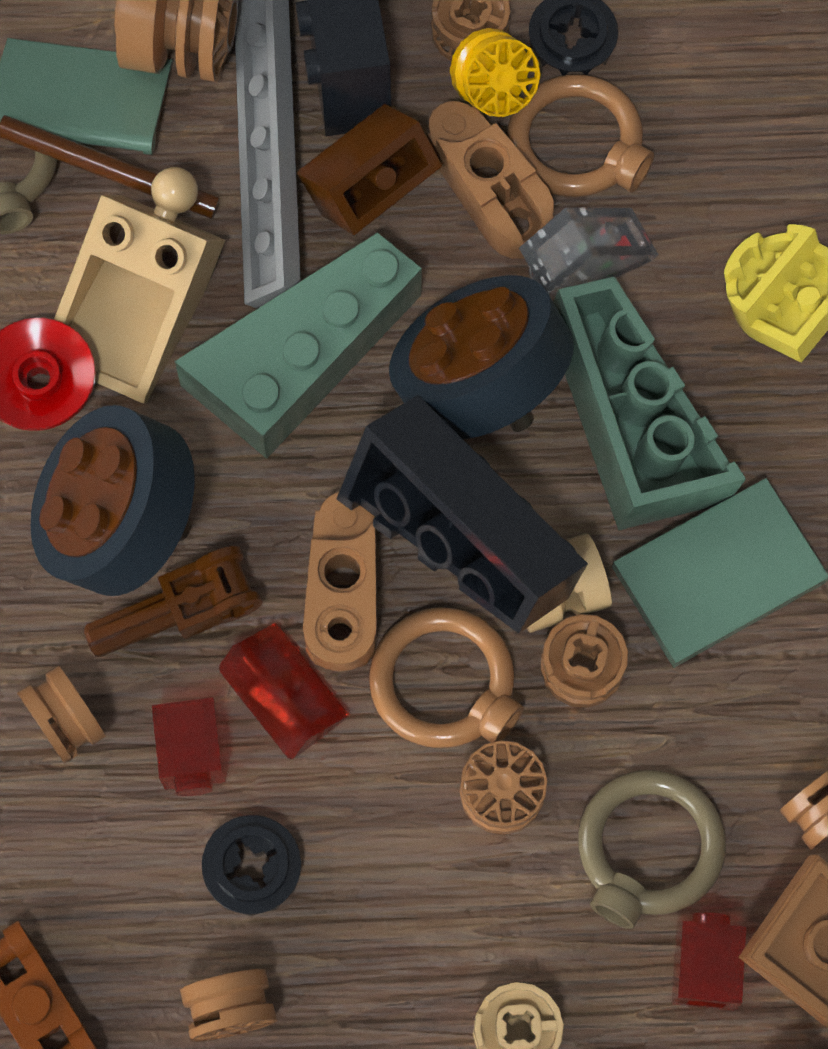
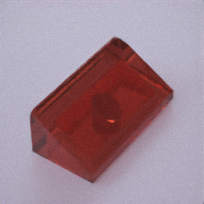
(282, 690)

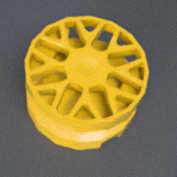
(492, 71)

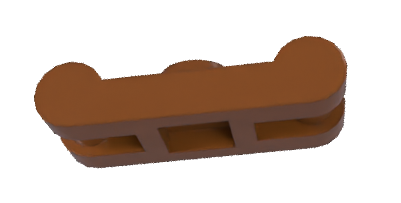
(34, 1002)

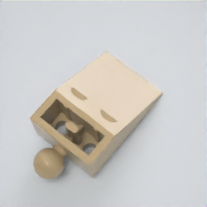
(124, 294)

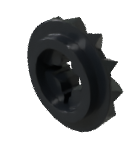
(595, 23)
(261, 837)

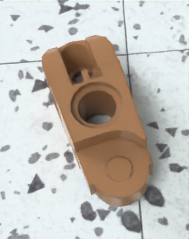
(467, 142)
(341, 541)

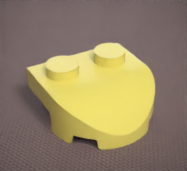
(781, 289)

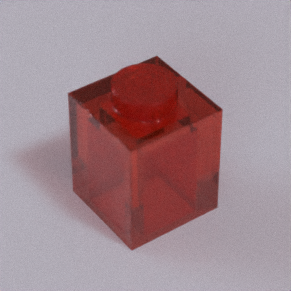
(188, 746)
(708, 962)

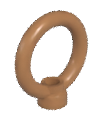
(626, 161)
(492, 714)

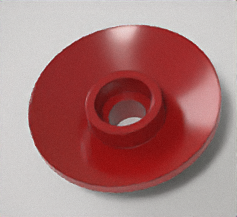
(49, 349)

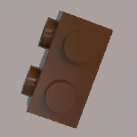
(369, 169)

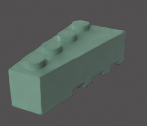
(297, 347)
(638, 421)

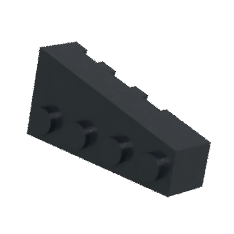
(345, 59)
(460, 515)

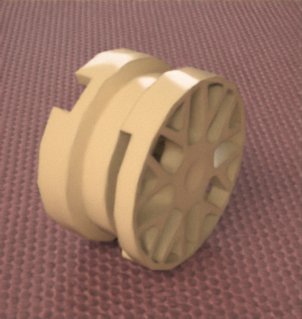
(518, 1019)

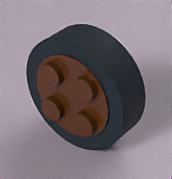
(484, 355)
(112, 501)

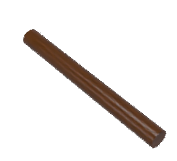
(92, 161)

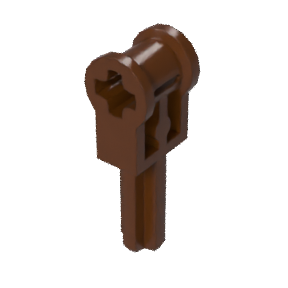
(190, 600)

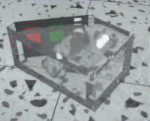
(587, 247)

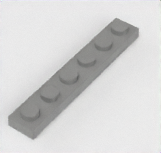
(266, 150)

